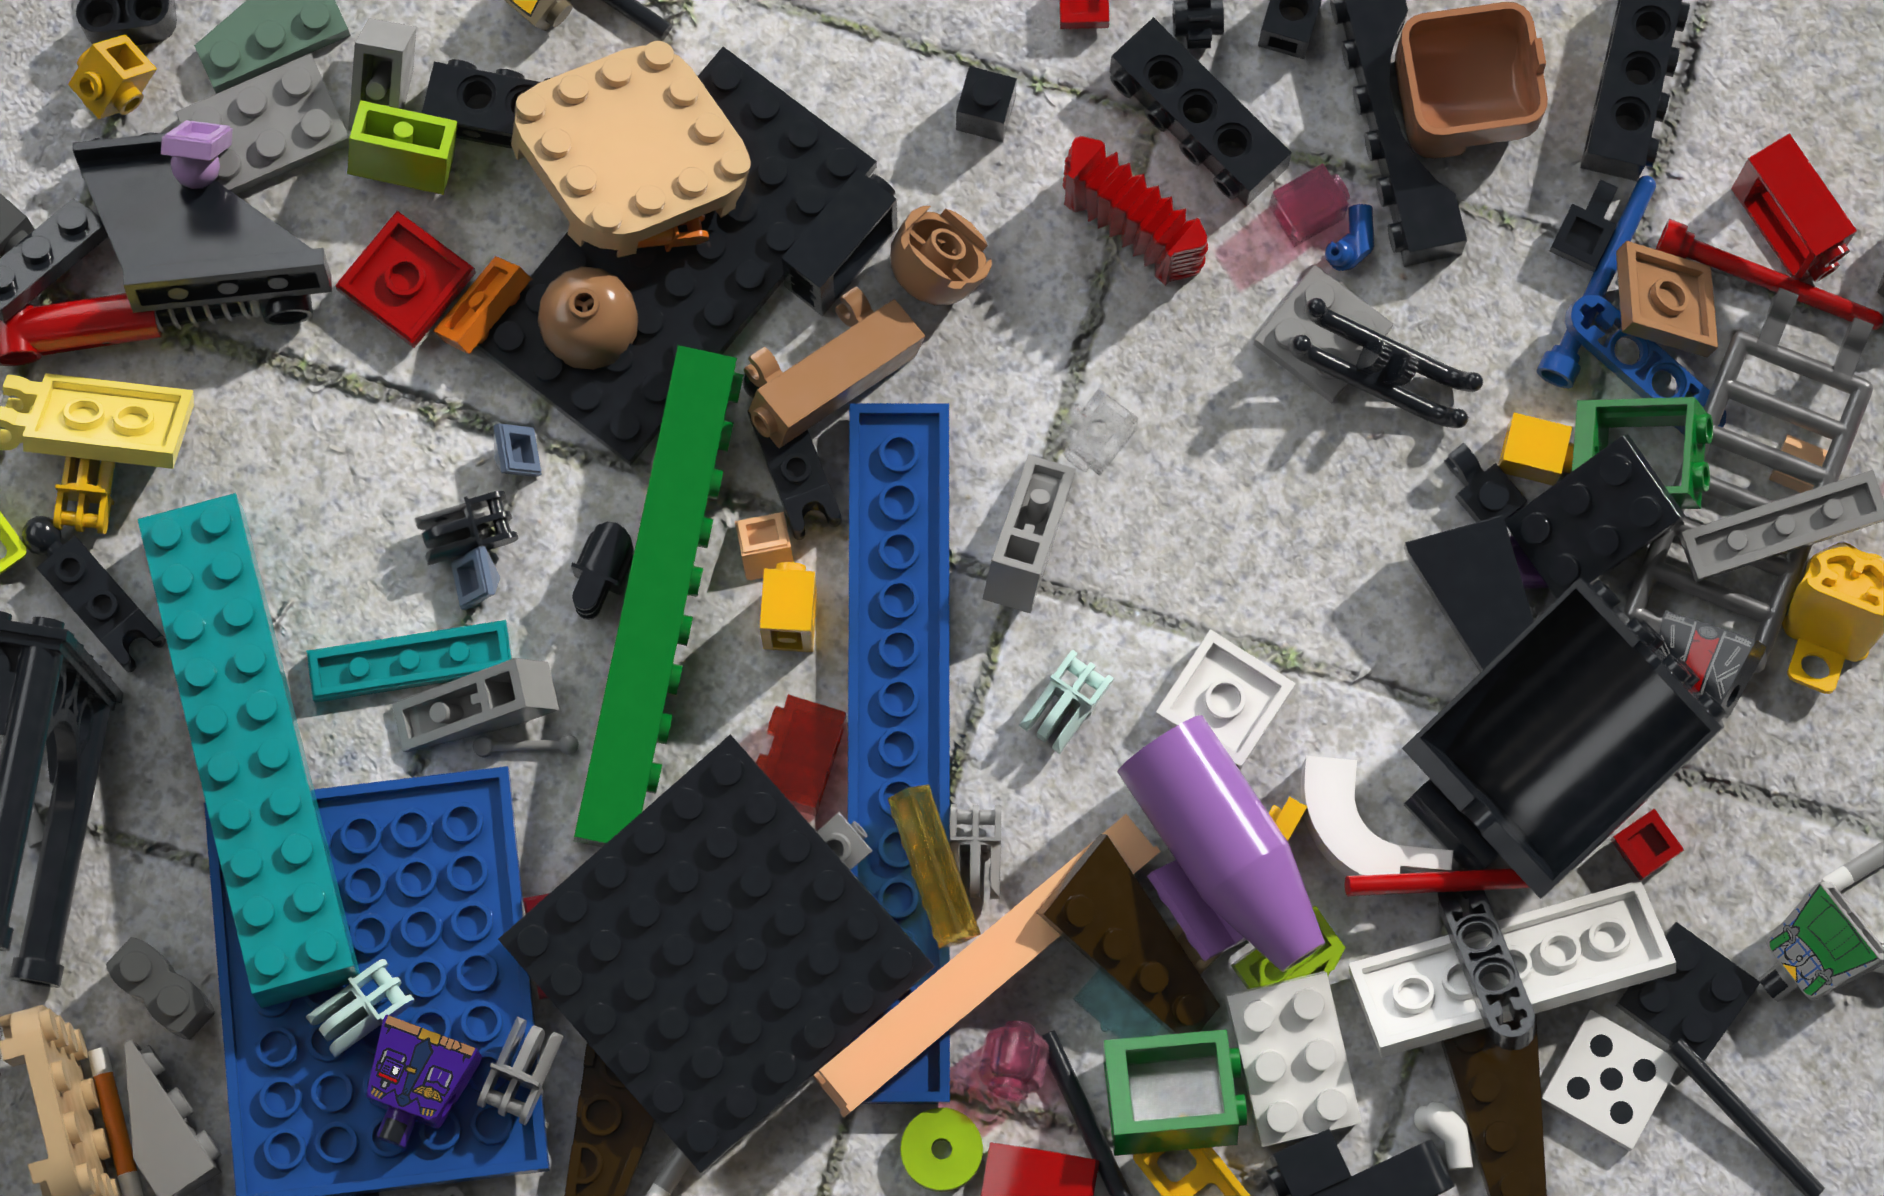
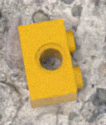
(788, 608)

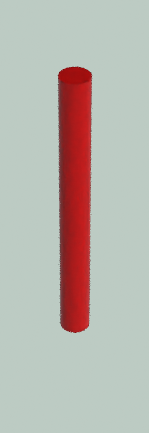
(1433, 882)

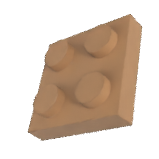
(1666, 299)

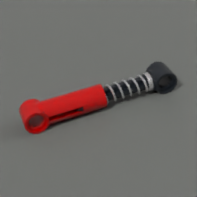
(112, 322)

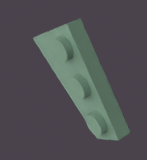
(266, 36)

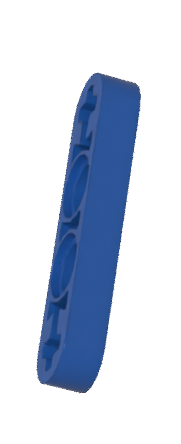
(1651, 355)

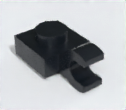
(1586, 232)
(1487, 492)

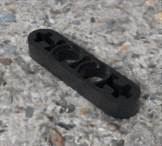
(1490, 959)

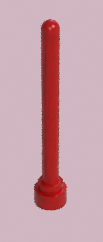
(1681, 243)

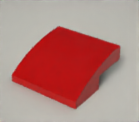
(1037, 1172)

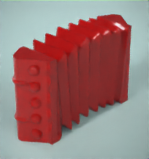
(1133, 211)

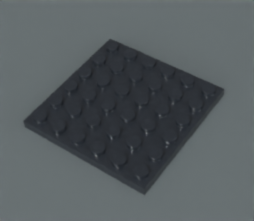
(716, 953)

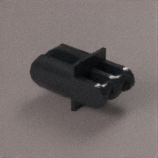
(456, 531)
(601, 568)

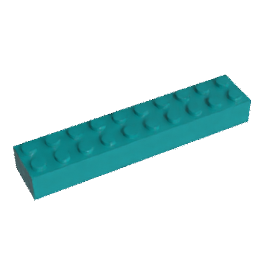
(248, 751)

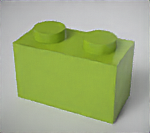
(401, 147)

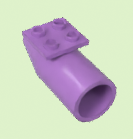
(1232, 861)

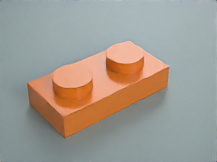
(482, 305)

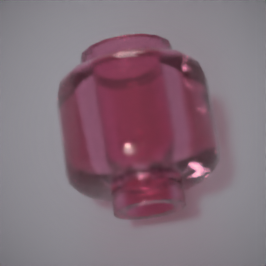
(1013, 1061)

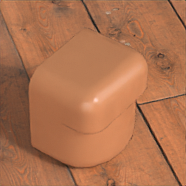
(1470, 78)

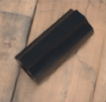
(1451, 827)

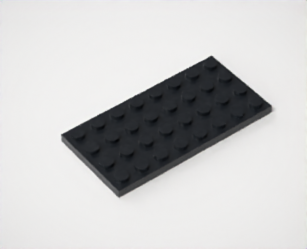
(694, 292)

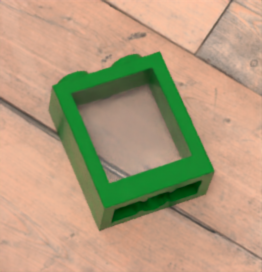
(1173, 1092)

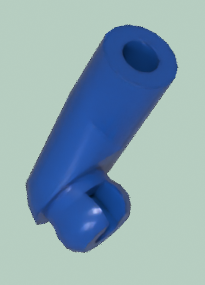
(1357, 243)

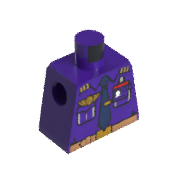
(417, 1078)

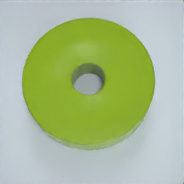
(947, 1126)

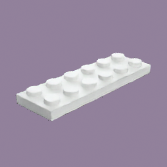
(1558, 950)

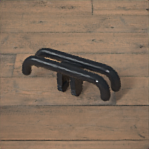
(1383, 366)

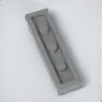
(1783, 526)

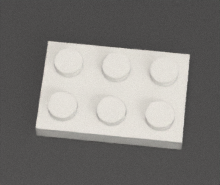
(1293, 1059)

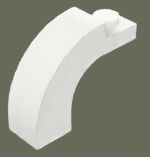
(1343, 836)

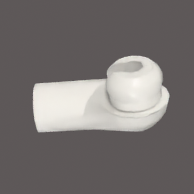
(1451, 1129)

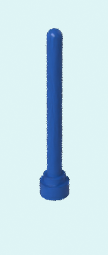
(1561, 363)

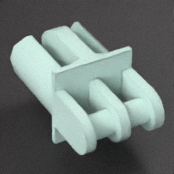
(1069, 698)
(359, 1008)

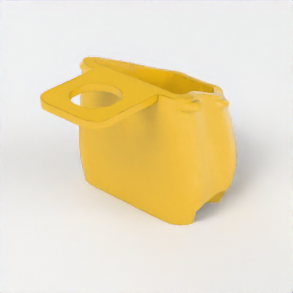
(1835, 612)

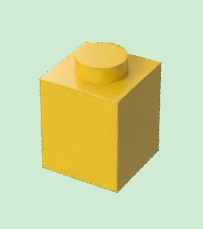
(1536, 449)

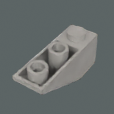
(163, 1140)

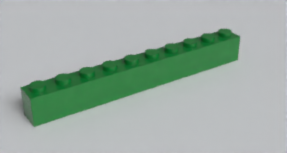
(657, 593)

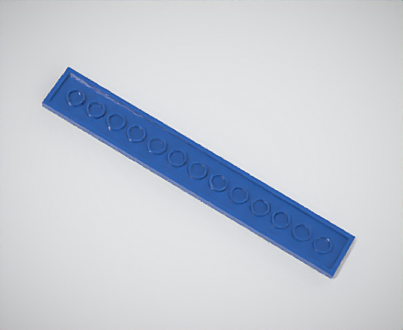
(899, 672)

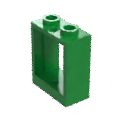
(1597, 416)

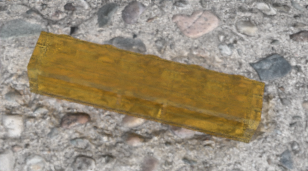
(933, 866)

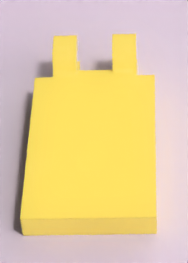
(95, 419)

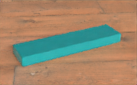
(406, 660)

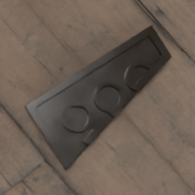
(1125, 937)
(1502, 1110)
(607, 1134)

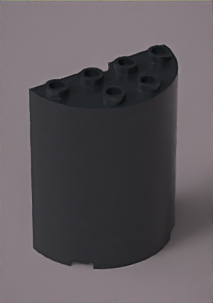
(1566, 734)

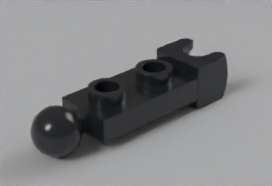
(797, 476)
(90, 591)

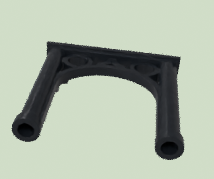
(62, 701)

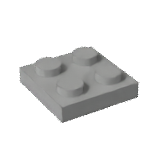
(1292, 321)

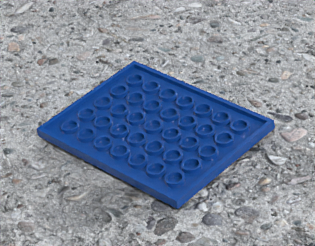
(429, 889)

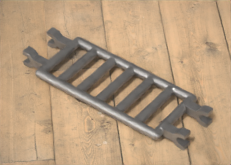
(1841, 433)

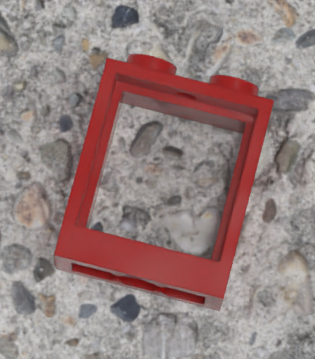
(1794, 210)

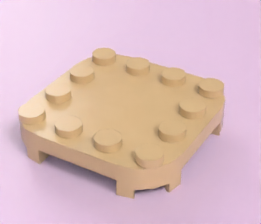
(630, 146)
(62, 1102)

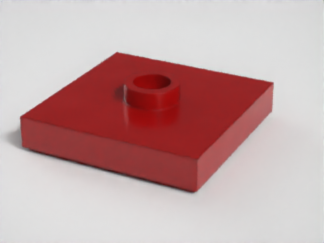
(405, 279)

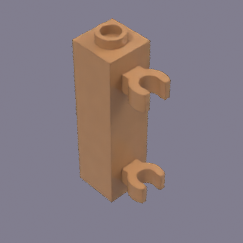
(835, 372)

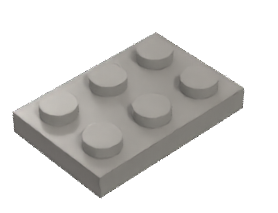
(276, 123)

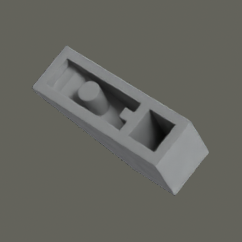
(1028, 534)
(476, 704)

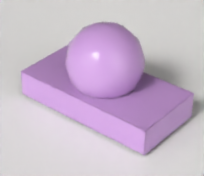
(196, 151)

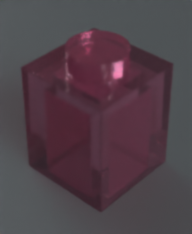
(1310, 204)

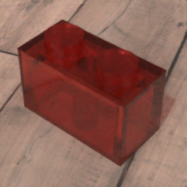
(803, 750)

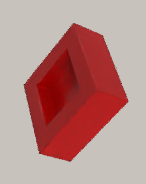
(1084, 14)
(1647, 844)

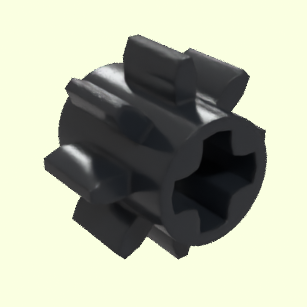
(1198, 21)

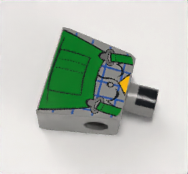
(1820, 947)

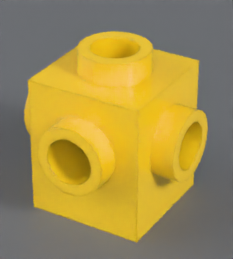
(112, 77)

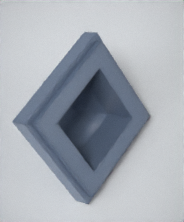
(516, 450)
(475, 577)

